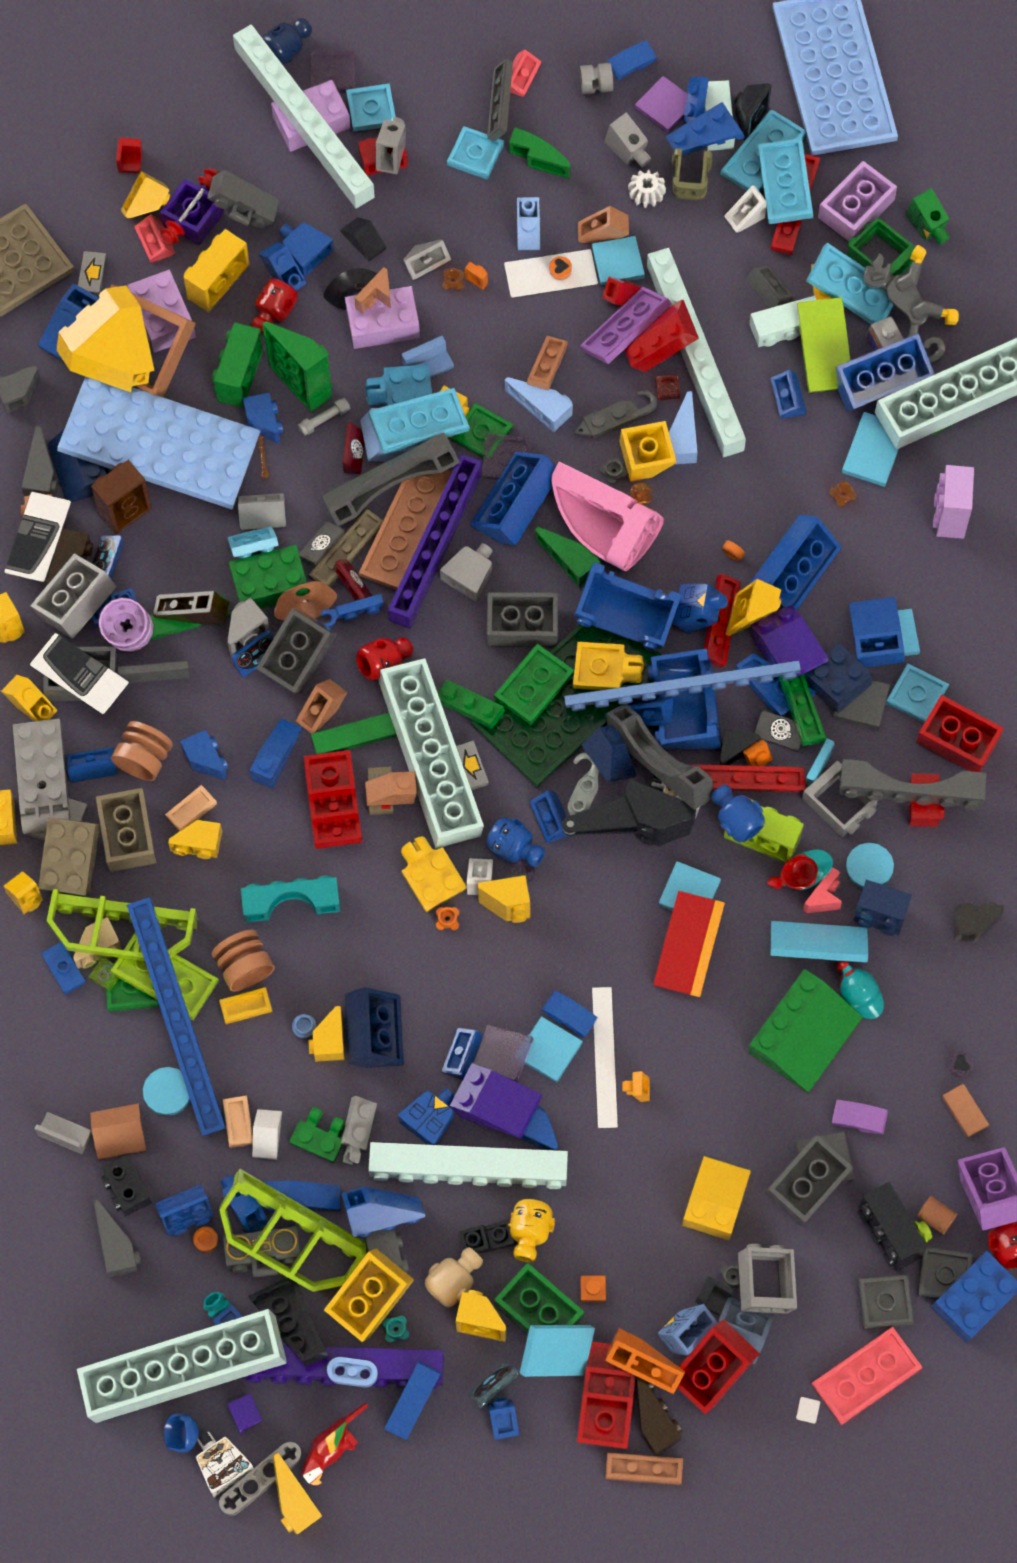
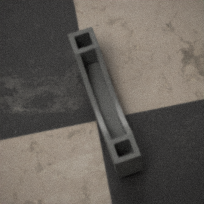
(427, 458)
(862, 779)
(686, 781)

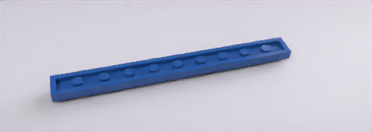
(176, 1016)

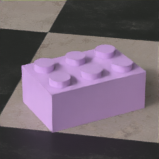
(327, 103)
(857, 201)
(164, 292)
(384, 324)
(953, 501)

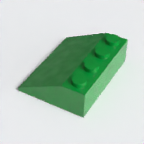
(299, 365)
(805, 1031)

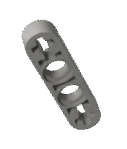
(258, 1476)

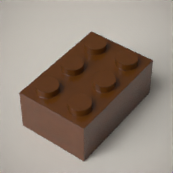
(121, 496)

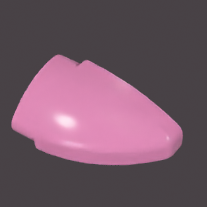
(604, 518)

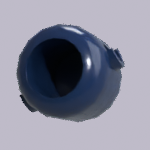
(286, 39)

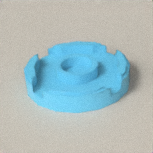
(870, 863)
(166, 1091)

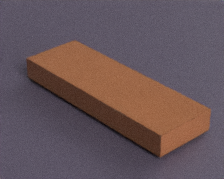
(547, 363)
(644, 1468)

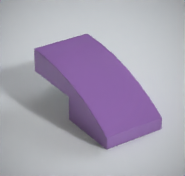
(860, 1116)

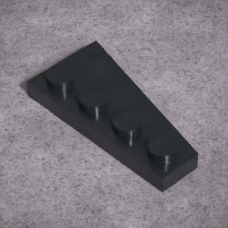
(293, 1319)

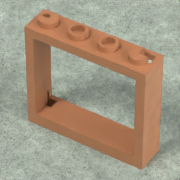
(176, 350)

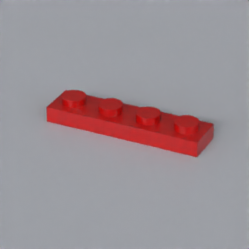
(716, 640)

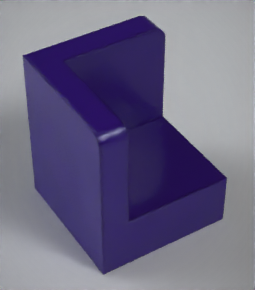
(244, 1413)

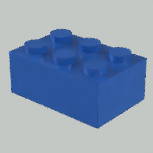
(976, 1297)

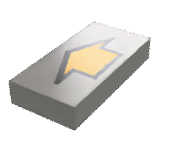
(92, 272)
(472, 765)

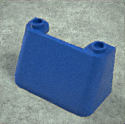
(626, 608)
(693, 715)

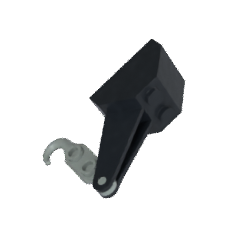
(643, 810)

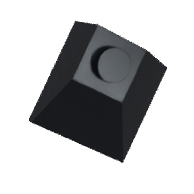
(752, 106)

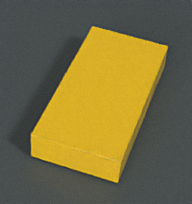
(245, 1005)

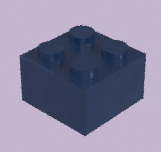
(839, 679)
(882, 908)

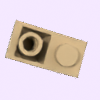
(107, 939)

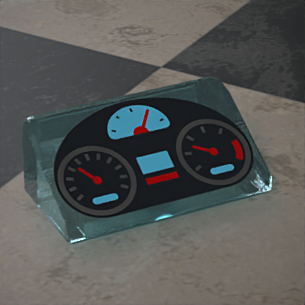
(493, 1384)

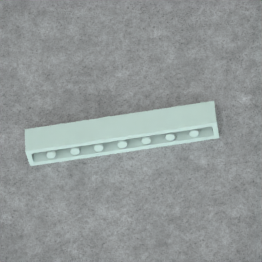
(468, 1164)

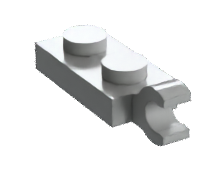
(357, 1128)

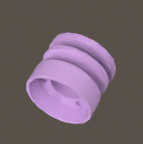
(121, 613)

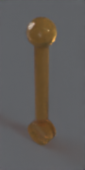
(264, 473)

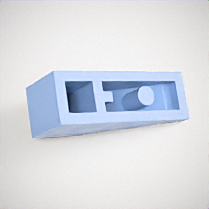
(545, 405)
(684, 434)

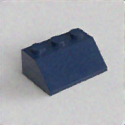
(74, 473)
(374, 1028)

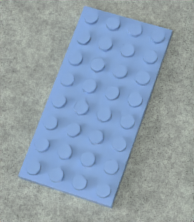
(834, 74)
(162, 440)

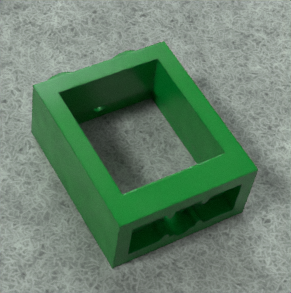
(887, 234)

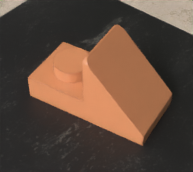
(376, 289)

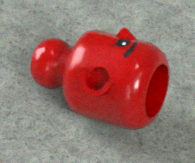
(274, 303)
(381, 655)
(1003, 1244)

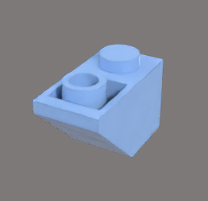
(528, 223)

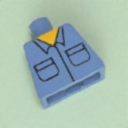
(681, 1332)

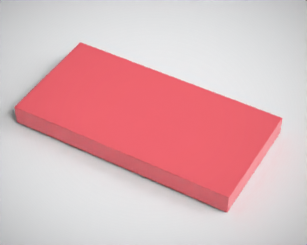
(866, 1376)

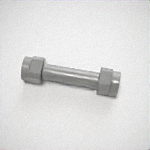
(307, 426)

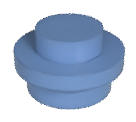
(303, 1026)

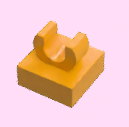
(638, 1087)

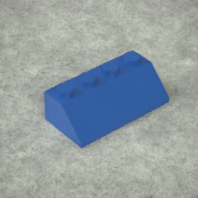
(883, 372)
(515, 500)
(799, 560)

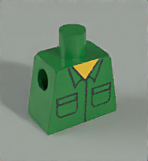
(928, 217)

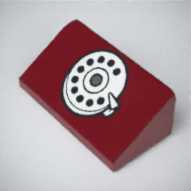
(353, 449)
(351, 580)

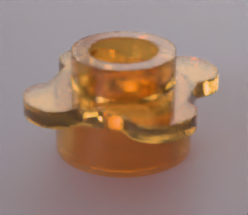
(456, 274)
(843, 487)
(641, 493)

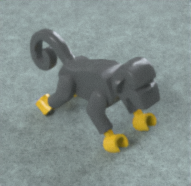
(906, 298)

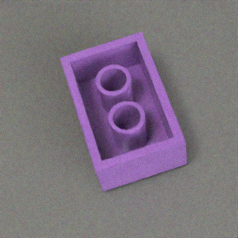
(990, 1187)

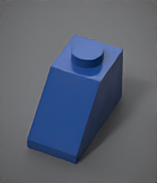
(540, 1132)

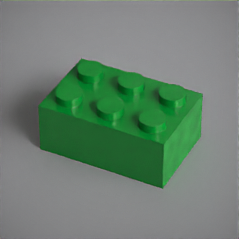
(237, 364)
(268, 576)
(536, 1301)

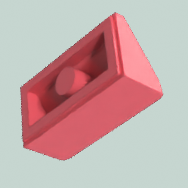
(523, 72)
(150, 237)

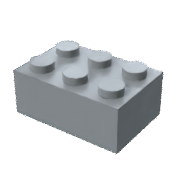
(73, 596)

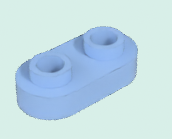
(353, 1370)

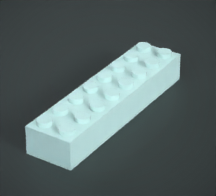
(950, 395)
(430, 753)
(181, 1366)

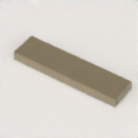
(347, 547)

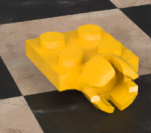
(605, 666)
(430, 874)

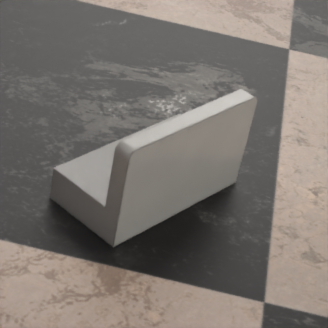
(262, 511)
(64, 1133)

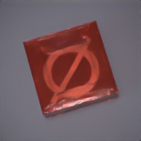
(667, 387)

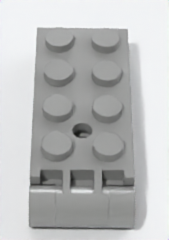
(38, 765)

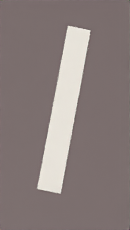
(604, 1058)

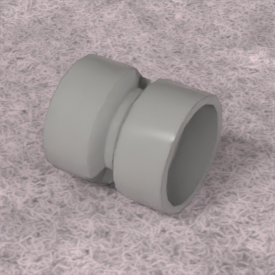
(588, 79)

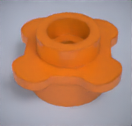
(449, 912)

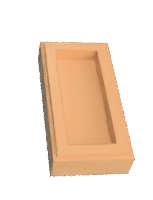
(191, 808)
(238, 1121)

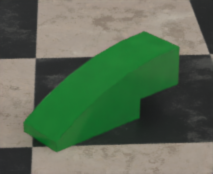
(539, 153)

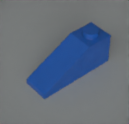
(275, 753)
(311, 1195)

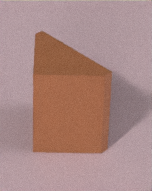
(118, 1131)

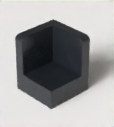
(714, 1295)

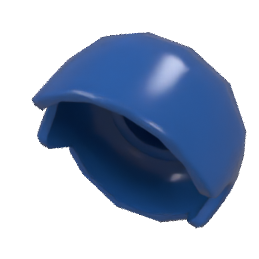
(180, 1433)

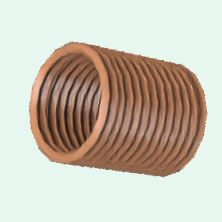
(937, 1215)

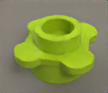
(924, 1230)

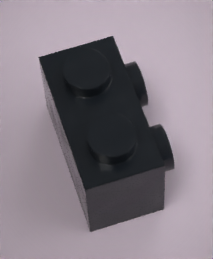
(126, 1185)

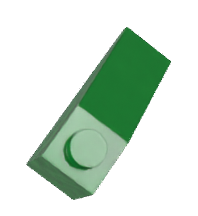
(568, 554)

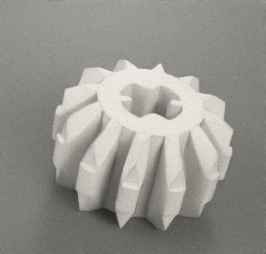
(647, 188)

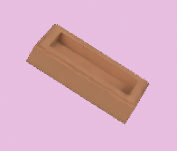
(965, 1111)

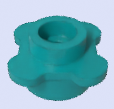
(215, 1304)
(390, 1324)

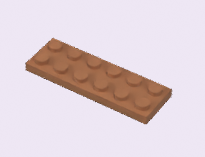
(403, 529)

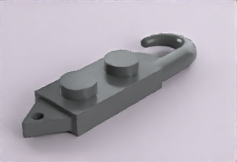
(615, 417)

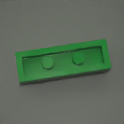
(470, 704)

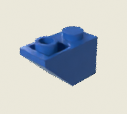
(282, 265)
(261, 416)
(202, 755)

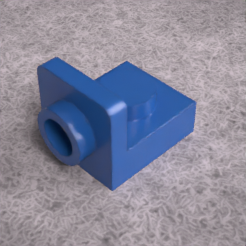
(503, 1418)

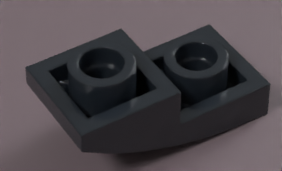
(487, 1238)

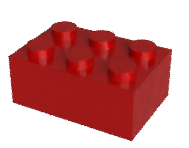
(959, 735)
(715, 1366)

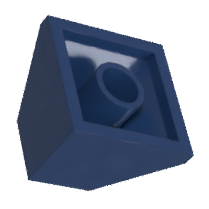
(609, 754)

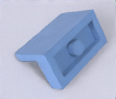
(430, 353)

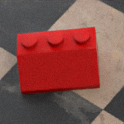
(663, 338)

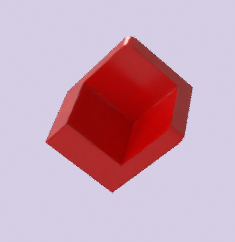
(129, 155)
(619, 291)

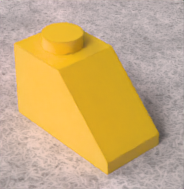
(328, 1038)

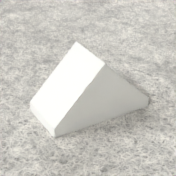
(747, 210)
(478, 871)
(266, 1134)

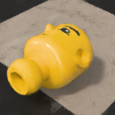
(530, 1227)

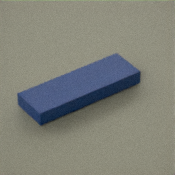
(412, 1400)

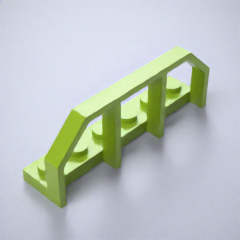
(114, 911)
(307, 1220)

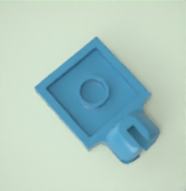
(398, 385)

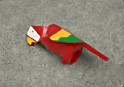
(329, 1447)

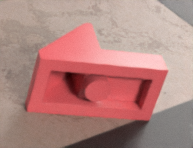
(821, 899)

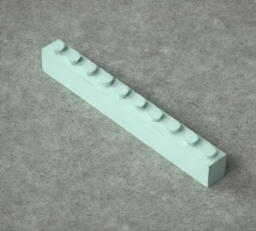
(303, 116)
(699, 359)

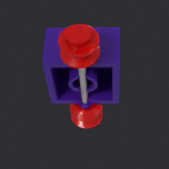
(190, 211)

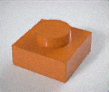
(476, 275)
(758, 754)
(593, 1288)

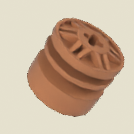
(141, 751)
(243, 960)

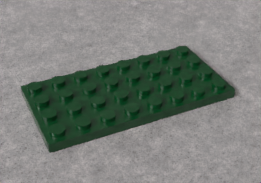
(558, 731)

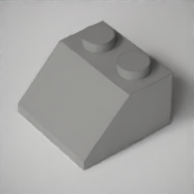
(245, 625)

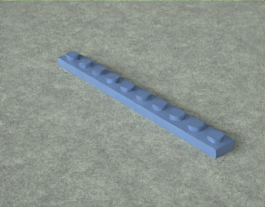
(673, 687)

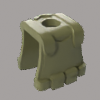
(688, 190)

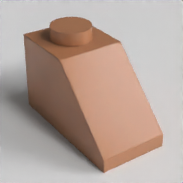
(603, 226)
(321, 705)
(391, 789)

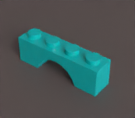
(261, 900)

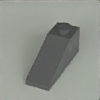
(39, 472)
(117, 1248)

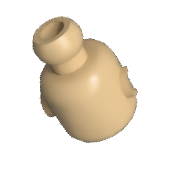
(452, 1277)

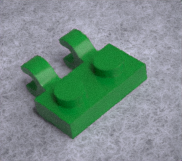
(317, 1141)

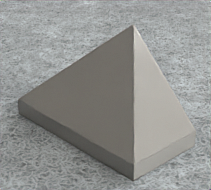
(425, 258)

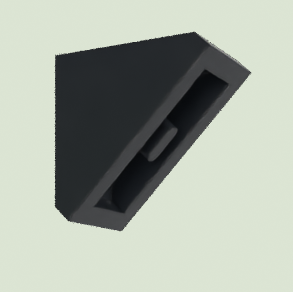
(364, 237)
(734, 744)

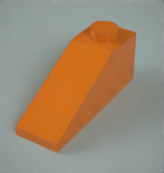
(643, 1361)

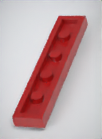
(787, 232)
(757, 778)

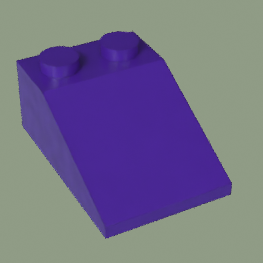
(788, 638)
(495, 1101)

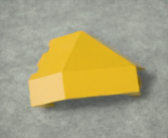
(109, 341)

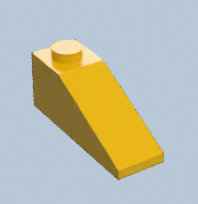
(293, 1500)

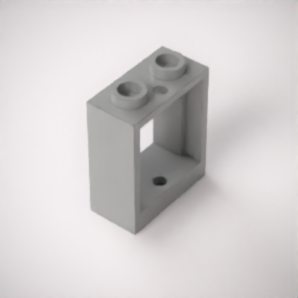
(822, 784)
(785, 1259)

